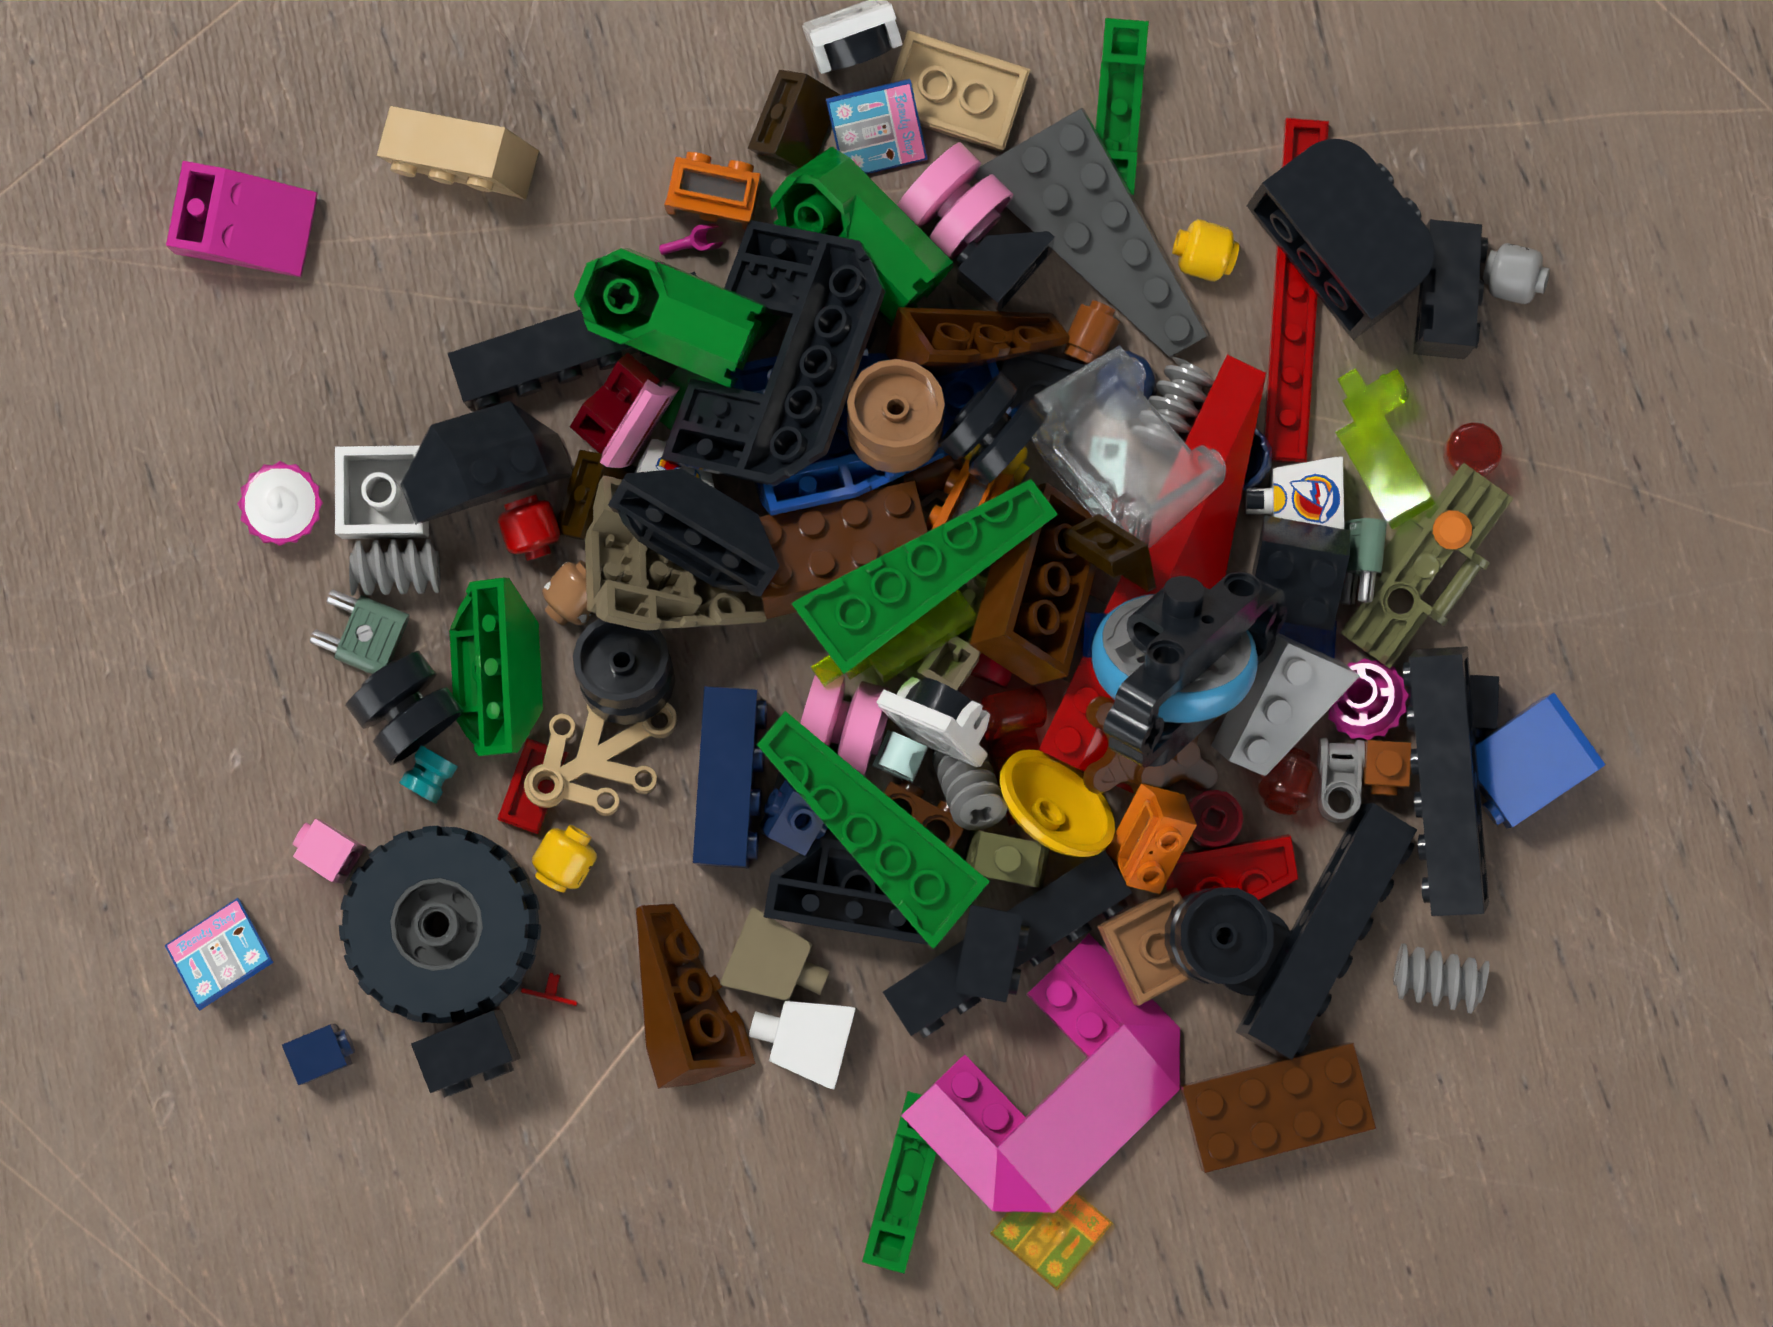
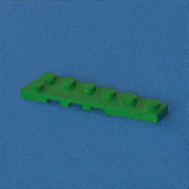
(896, 589)
(899, 854)

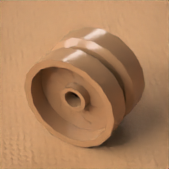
(895, 415)

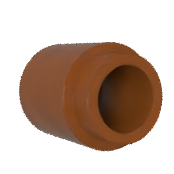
(1091, 332)
(933, 475)

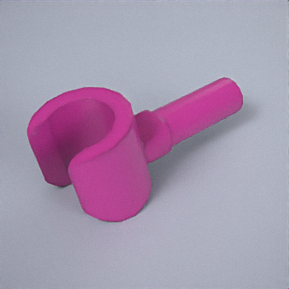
(695, 240)

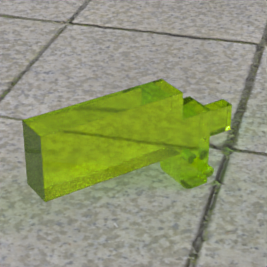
(1376, 448)
(910, 645)

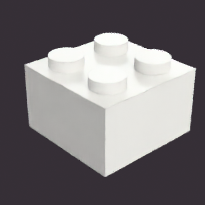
(370, 493)

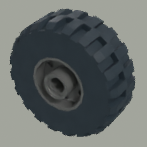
(392, 916)

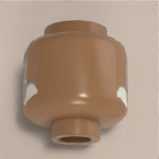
(568, 595)

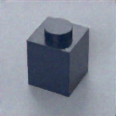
(319, 1053)

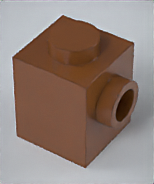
(1386, 767)

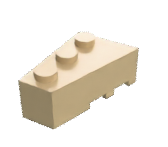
(458, 152)

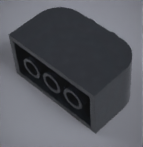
(1346, 231)

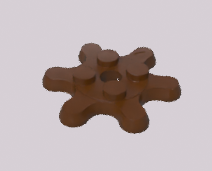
(1116, 769)

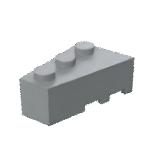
(1284, 703)

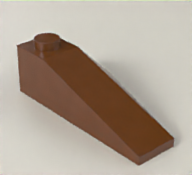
(964, 339)
(685, 1018)

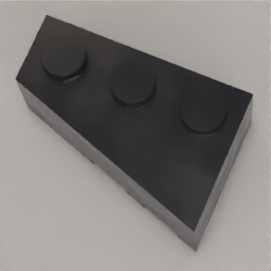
(1451, 291)

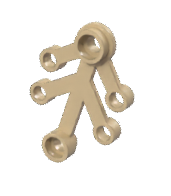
(593, 760)

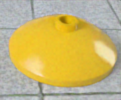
(1055, 805)

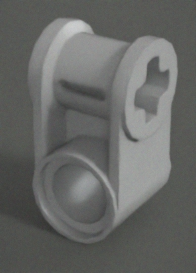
(1340, 775)

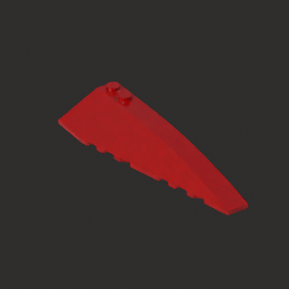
(1192, 548)

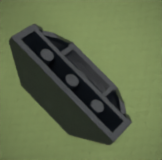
(481, 461)
(697, 529)
(834, 893)

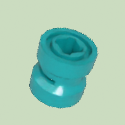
(428, 774)

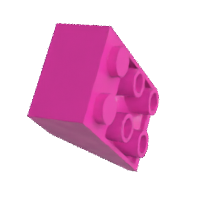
(241, 219)

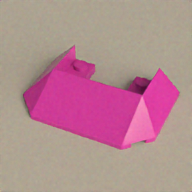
(1085, 1120)

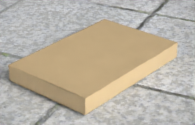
(961, 90)

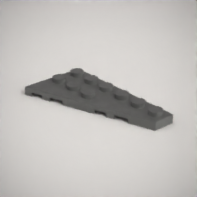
(1075, 192)

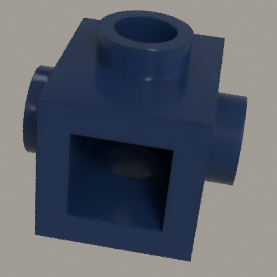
(791, 820)

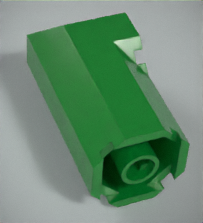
(840, 200)
(669, 314)

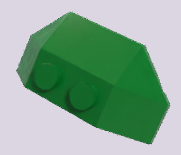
(496, 667)

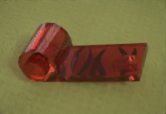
(1013, 725)

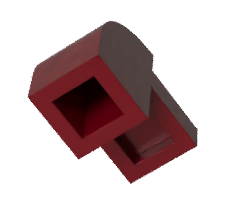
(608, 406)

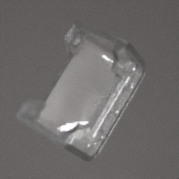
(1121, 451)

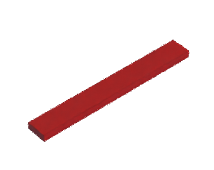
(1291, 330)

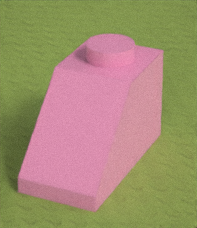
(327, 850)

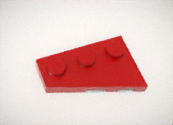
(1251, 866)

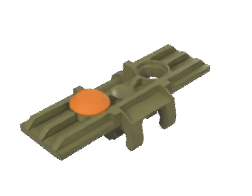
(1417, 553)

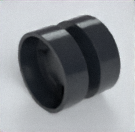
(396, 696)

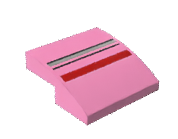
(638, 424)

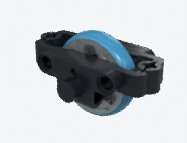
(1197, 657)

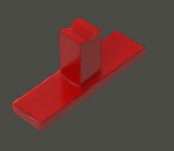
(550, 991)

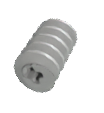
(1181, 394)
(394, 567)
(970, 792)
(1440, 979)

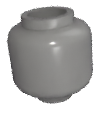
(1515, 273)

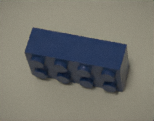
(728, 777)

